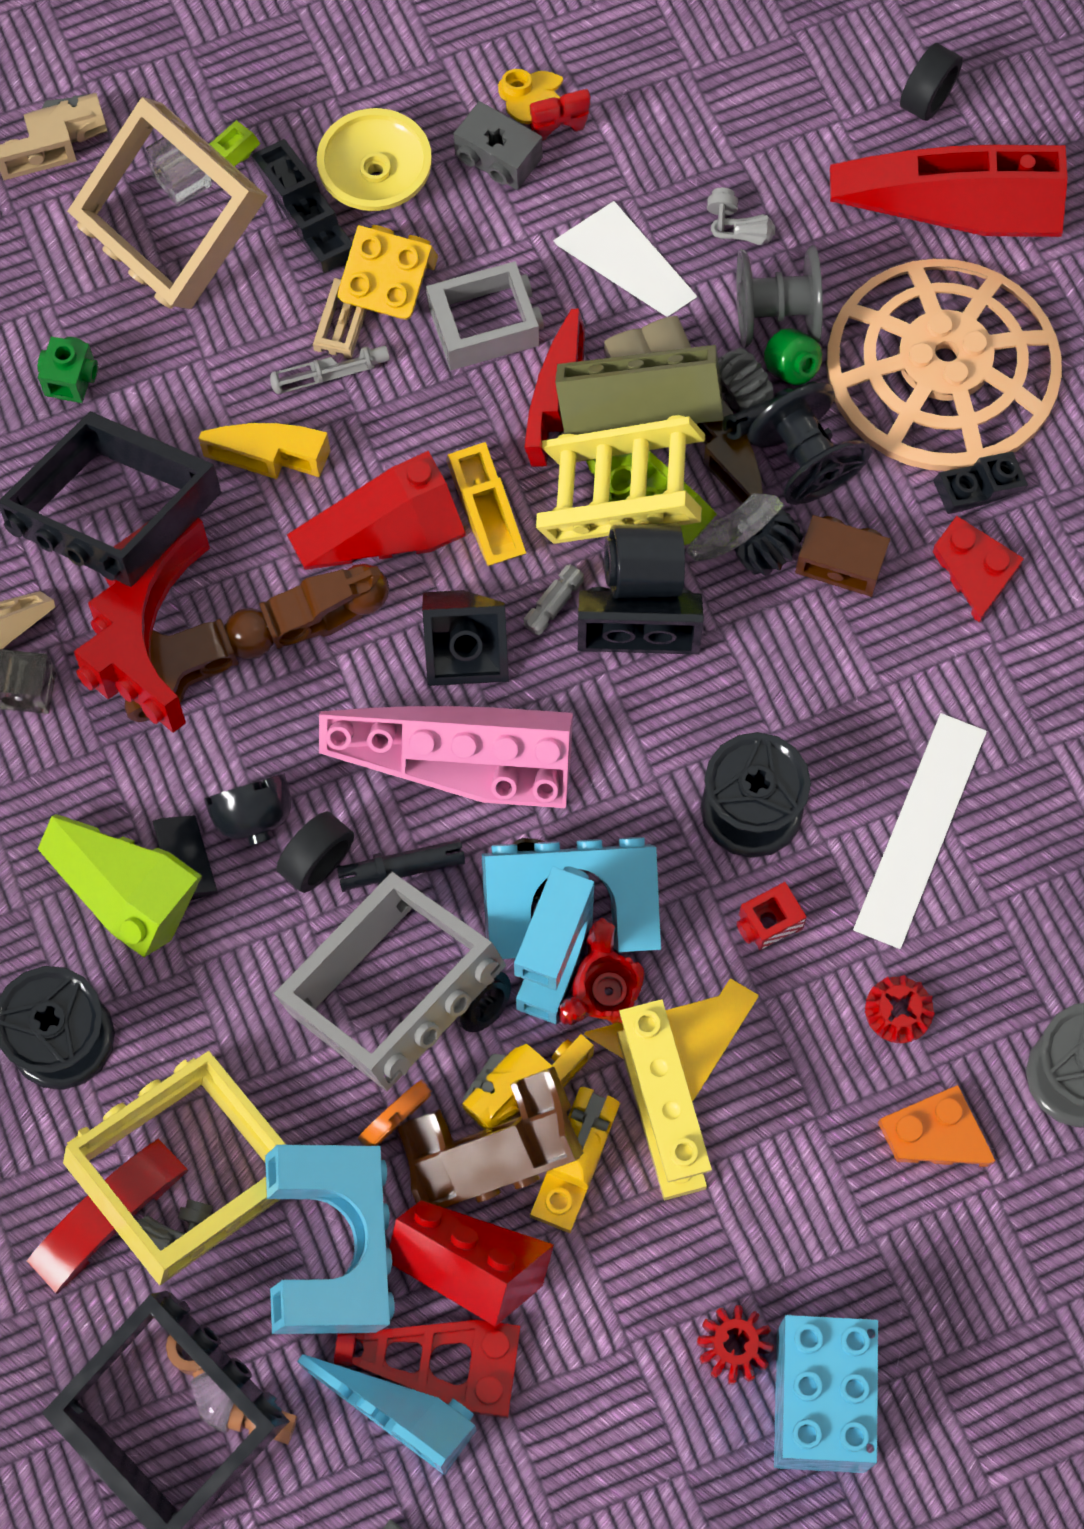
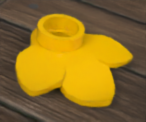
(522, 89)

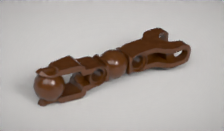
(312, 609)

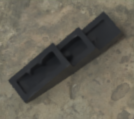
(303, 204)

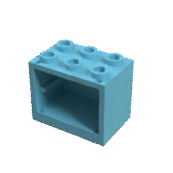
(826, 1394)

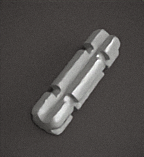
(553, 599)

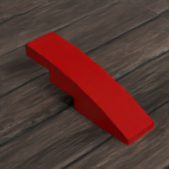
(544, 408)

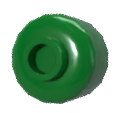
(793, 356)

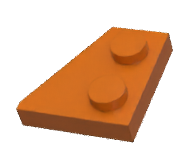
(937, 1131)

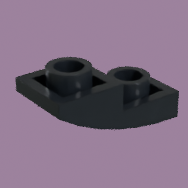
(980, 484)

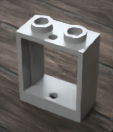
(493, 343)

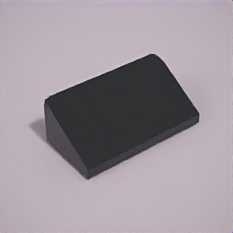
(184, 840)

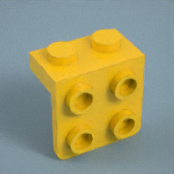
(385, 271)

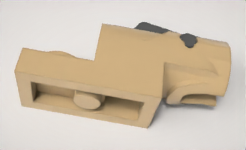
(52, 135)

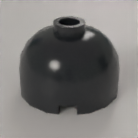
(251, 809)

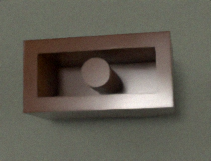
(842, 555)

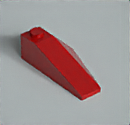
(390, 515)

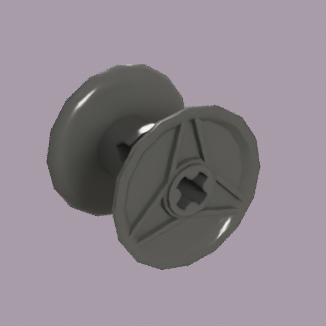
(779, 296)
(1057, 1067)

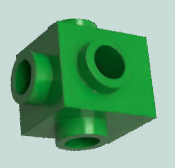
(66, 369)

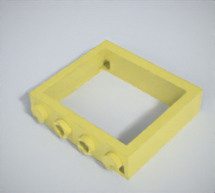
(125, 1119)

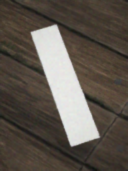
(919, 831)

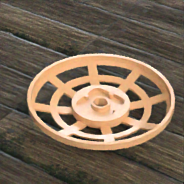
(940, 378)

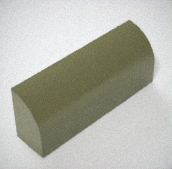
(639, 389)

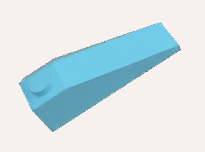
(414, 1418)

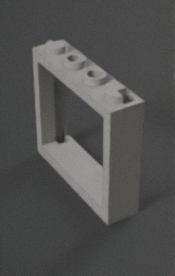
(352, 943)

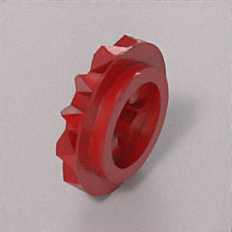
(901, 1028)

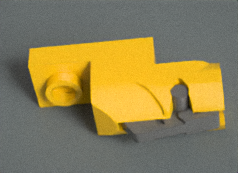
(491, 1096)
(568, 1184)

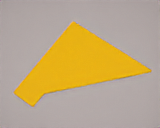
(699, 1031)

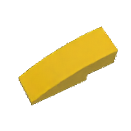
(267, 447)
(485, 504)

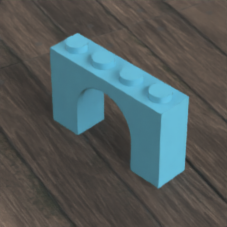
(625, 870)
(554, 943)
(353, 1184)

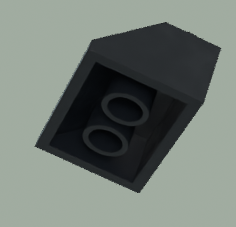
(639, 624)

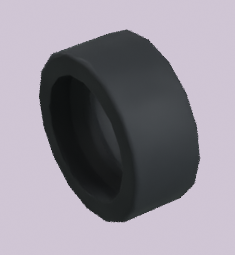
(931, 81)
(315, 851)

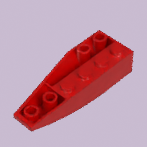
(962, 187)

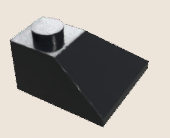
(464, 638)

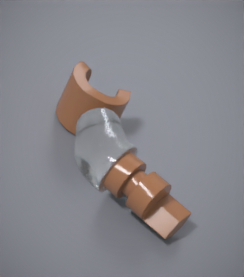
(213, 1403)

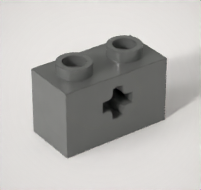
(497, 145)

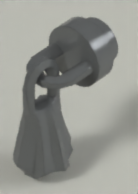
(162, 1236)

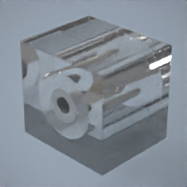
(176, 172)

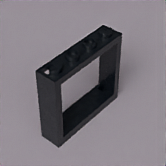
(102, 436)
(111, 1461)

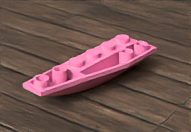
(459, 749)

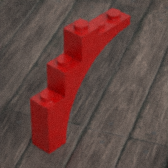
(124, 620)

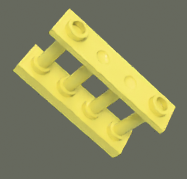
(596, 519)
(663, 1100)

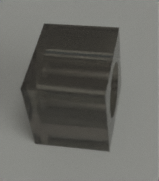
(26, 681)

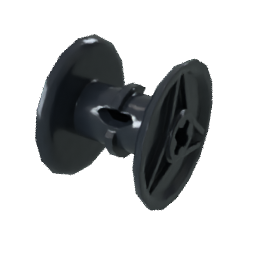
(796, 423)
(755, 794)
(55, 1027)

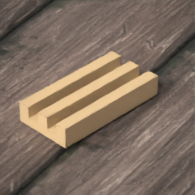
(335, 345)

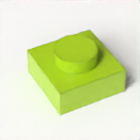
(235, 143)

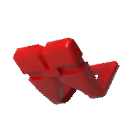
(568, 110)

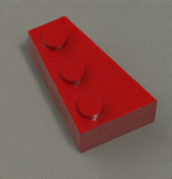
(469, 1259)

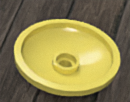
(373, 143)

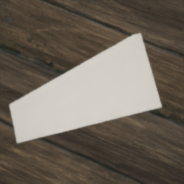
(626, 257)

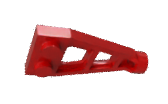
(490, 1370)

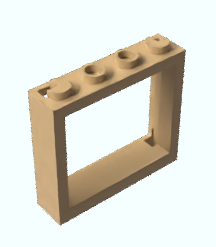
(219, 240)

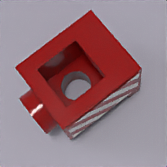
(776, 904)

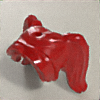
(598, 972)

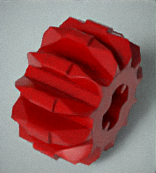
(750, 1350)

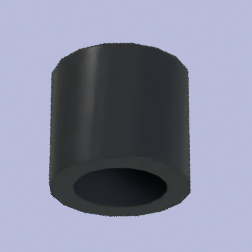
(645, 560)

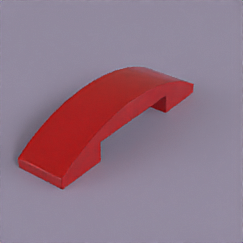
(86, 1229)

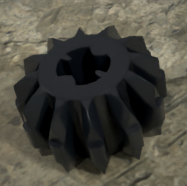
(771, 545)

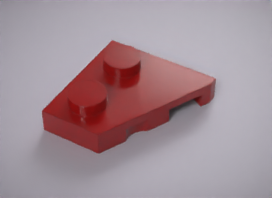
(976, 564)

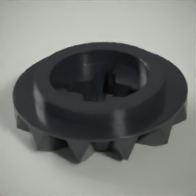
(487, 1007)

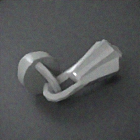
(753, 229)

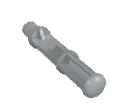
(329, 369)

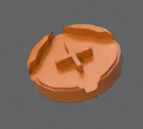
(395, 1114)

